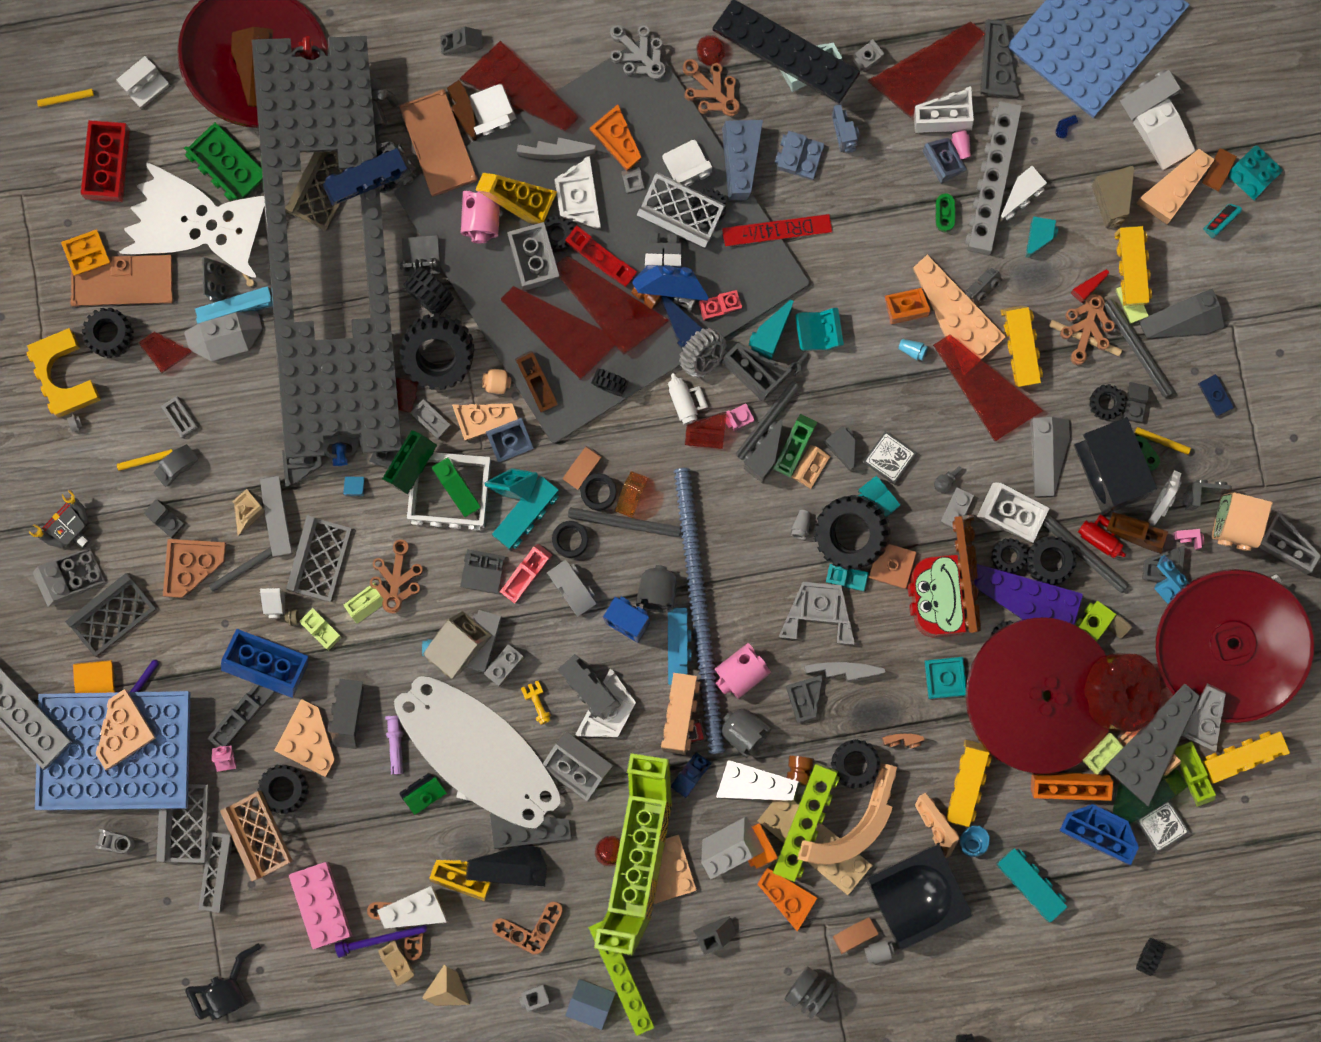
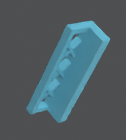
(245, 302)

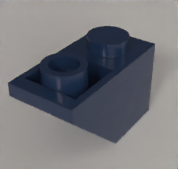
(690, 774)

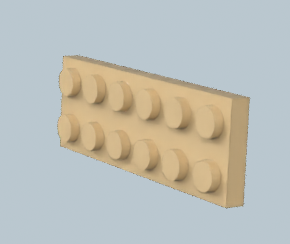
(844, 874)

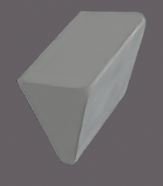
(633, 179)

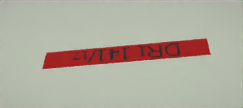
(777, 230)

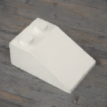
(1164, 134)
(1013, 512)

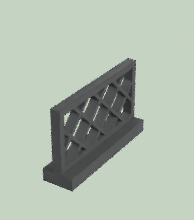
(96, 605)

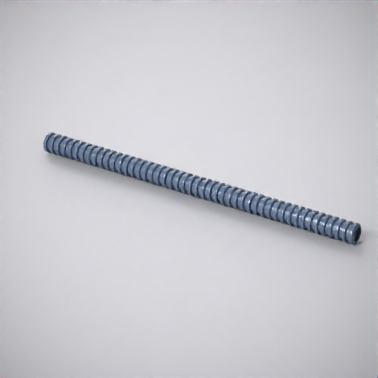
(699, 610)

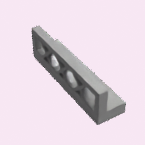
(221, 875)

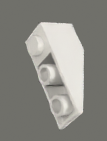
(1025, 187)

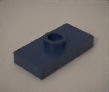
(1215, 395)

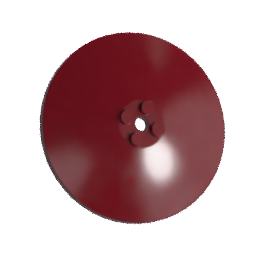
(207, 56)
(1271, 633)
(1008, 689)

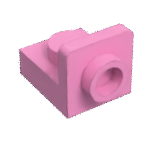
(739, 417)
(1186, 536)
(223, 758)

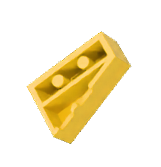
(453, 876)

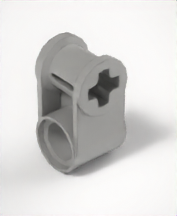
(111, 842)

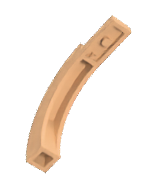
(864, 833)

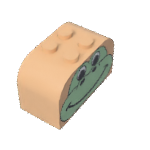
(1241, 521)

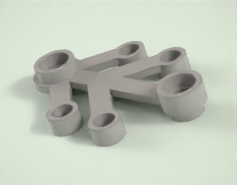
(638, 54)

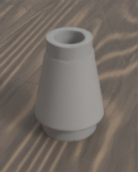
(801, 525)

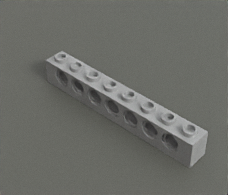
(1011, 114)

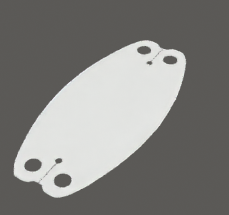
(477, 752)

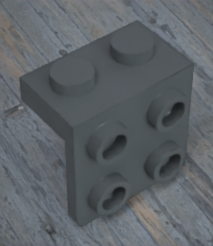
(1192, 497)

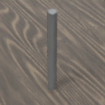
(241, 569)

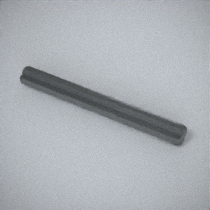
(767, 420)

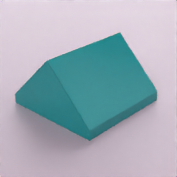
(513, 483)

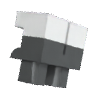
(671, 250)

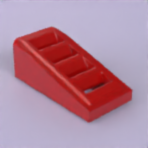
(1085, 289)

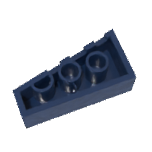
(365, 177)

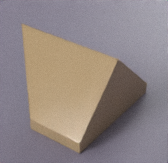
(246, 511)
(446, 989)

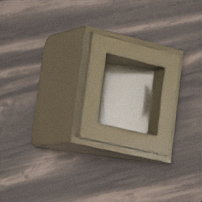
(1119, 626)

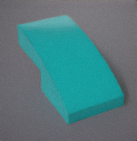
(847, 578)

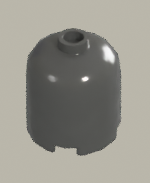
(657, 589)
(744, 731)

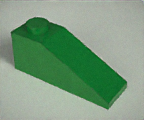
(795, 445)
(456, 486)

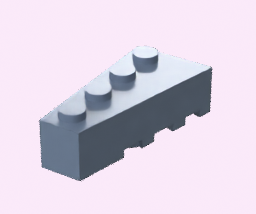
(740, 152)

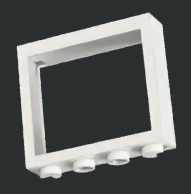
(453, 522)

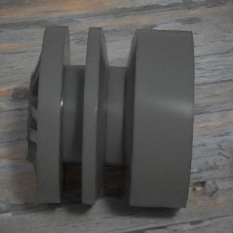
(809, 992)

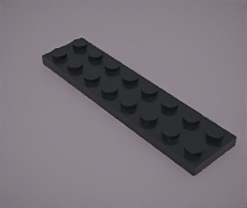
(786, 51)

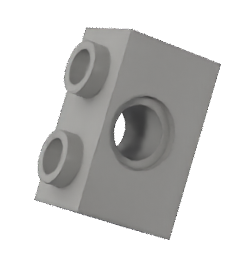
(504, 665)

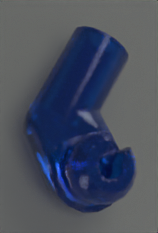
(1064, 124)

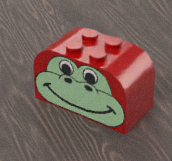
(937, 597)

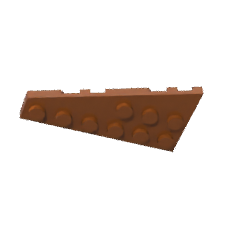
(968, 566)

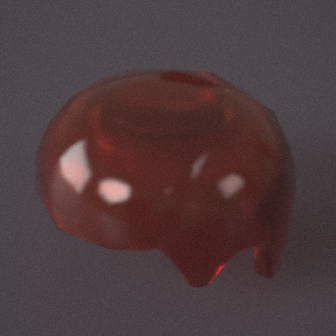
(710, 50)
(607, 850)

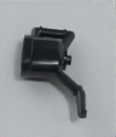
(221, 995)

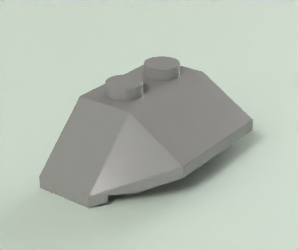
(224, 335)

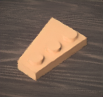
(477, 419)
(937, 821)

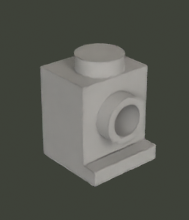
(866, 63)
(540, 992)

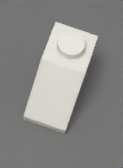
(273, 602)

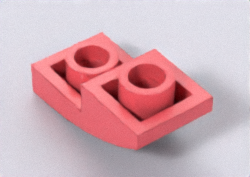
(720, 305)

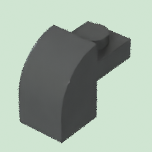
(175, 464)

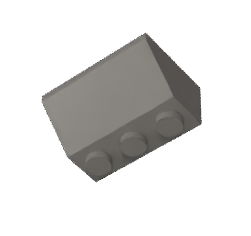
(533, 256)
(576, 766)
(729, 847)

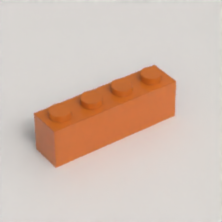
(1072, 786)

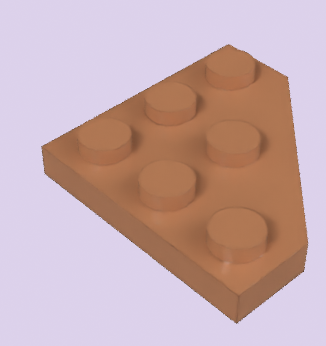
(189, 564)

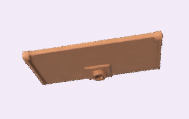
(438, 143)
(125, 282)

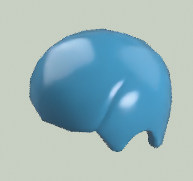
(974, 841)

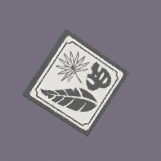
(889, 457)
(1162, 826)

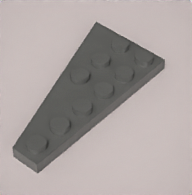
(1149, 752)

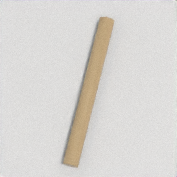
(1112, 349)

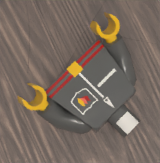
(66, 525)

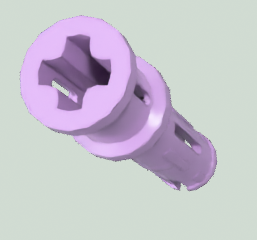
(394, 734)

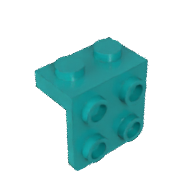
(1254, 172)
(819, 330)

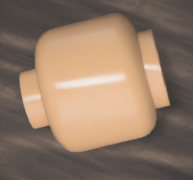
(496, 381)

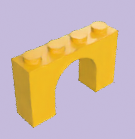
(44, 355)

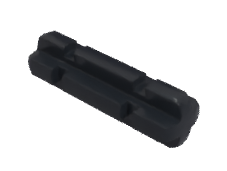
(426, 778)

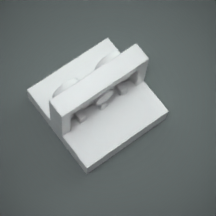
(143, 82)

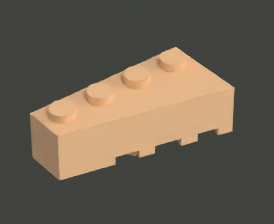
(1171, 192)
(679, 714)

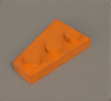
(616, 138)
(787, 897)

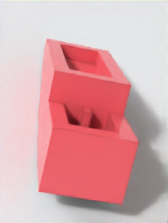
(526, 573)

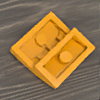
(85, 252)
(94, 677)

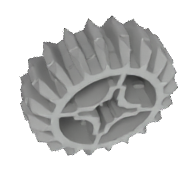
(703, 352)

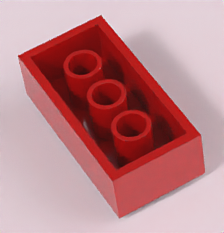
(105, 161)

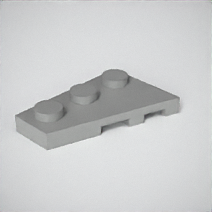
(1206, 719)

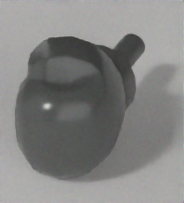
(944, 482)

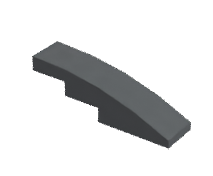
(240, 715)

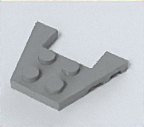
(821, 604)

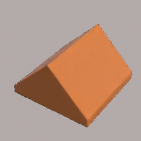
(907, 306)

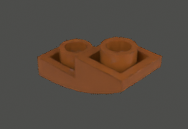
(1219, 169)

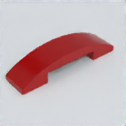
(600, 257)

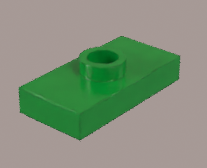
(424, 796)

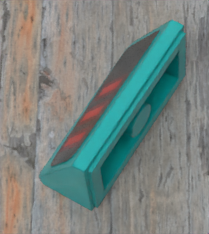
(1221, 220)

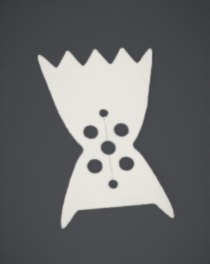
(165, 232)

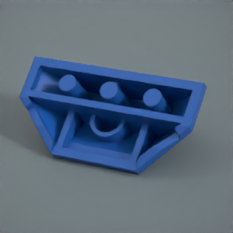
(669, 282)
(1101, 832)

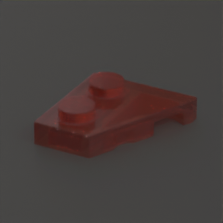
(163, 351)
(707, 432)

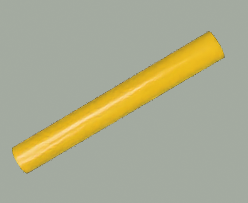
(64, 98)
(1163, 441)
(143, 460)

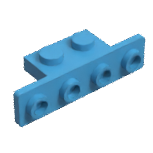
(1174, 579)
(677, 643)

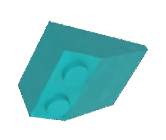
(770, 332)

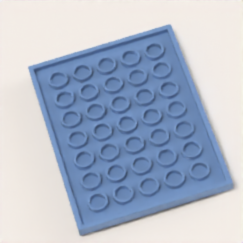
(1093, 44)
(145, 780)

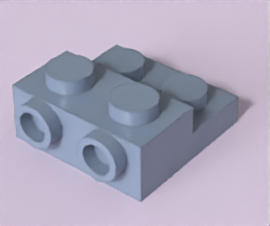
(846, 132)
(799, 155)

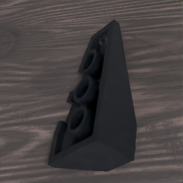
(512, 866)

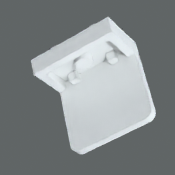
(492, 109)
(687, 163)

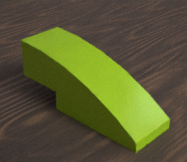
(1195, 774)

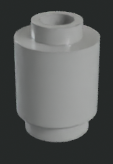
(879, 952)

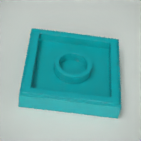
(945, 677)

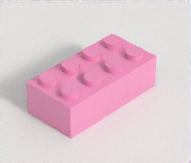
(320, 905)

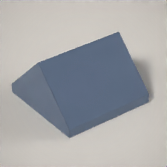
(943, 159)
(509, 440)
(590, 1004)

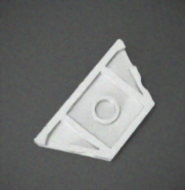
(577, 195)
(1165, 498)
(615, 721)

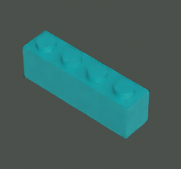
(525, 513)
(1031, 885)

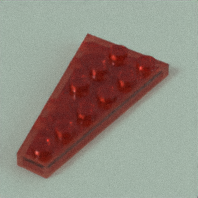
(922, 72)
(521, 86)
(615, 311)
(568, 337)
(991, 396)

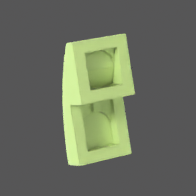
(320, 629)

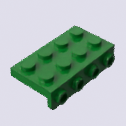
(224, 163)

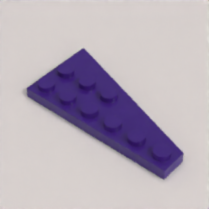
(1028, 597)

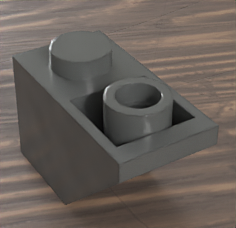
(461, 41)
(715, 935)

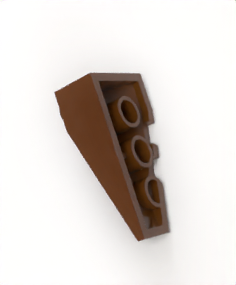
(242, 52)

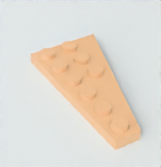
(955, 311)

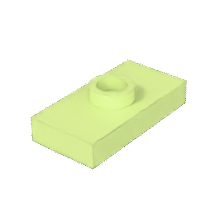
(1133, 313)
(1103, 753)

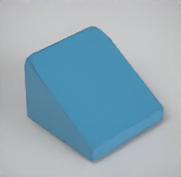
(354, 486)

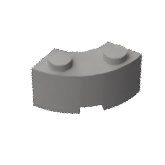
(571, 587)

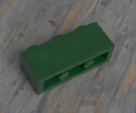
(409, 462)

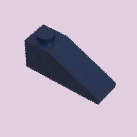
(681, 323)

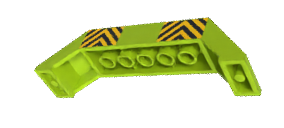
(638, 855)

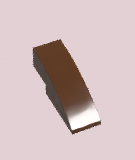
(462, 109)
(536, 381)
(1137, 532)

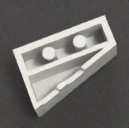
(945, 114)
(413, 910)

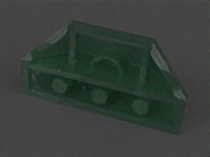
(1131, 808)

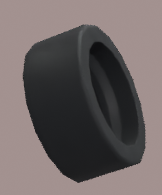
(598, 477)
(573, 553)

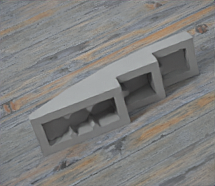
(563, 150)
(275, 515)
(851, 670)

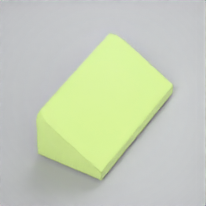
(364, 604)

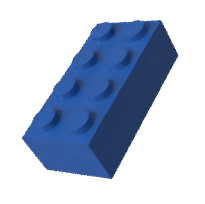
(627, 619)
(264, 663)

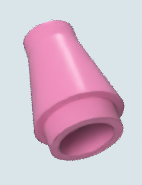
(962, 143)

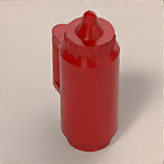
(1100, 538)

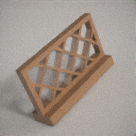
(246, 841)

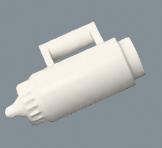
(683, 401)

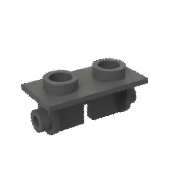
(990, 280)

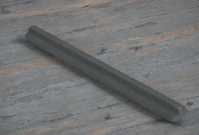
(1138, 348)
(624, 522)
(1085, 554)

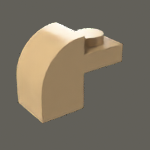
(396, 963)

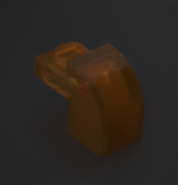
(631, 494)

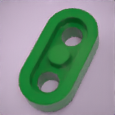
(945, 213)
(1149, 452)

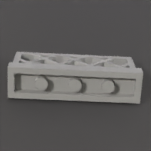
(673, 224)
(302, 553)
(165, 830)

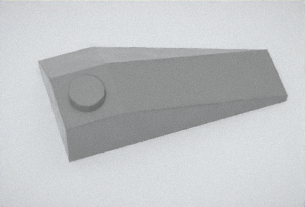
(1049, 446)

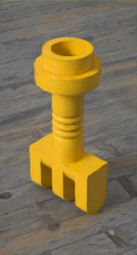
(543, 717)

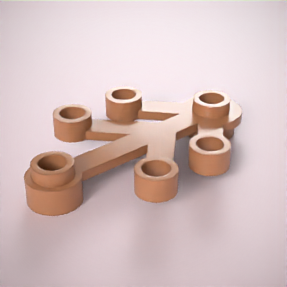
(712, 90)
(1088, 325)
(395, 580)

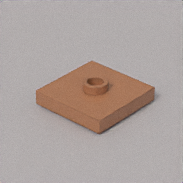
(893, 566)

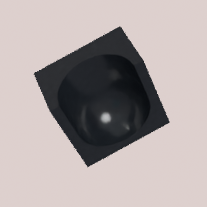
(1115, 466)
(918, 896)

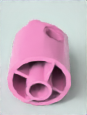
(479, 217)
(741, 671)

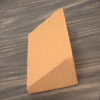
(810, 466)

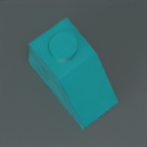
(1040, 234)

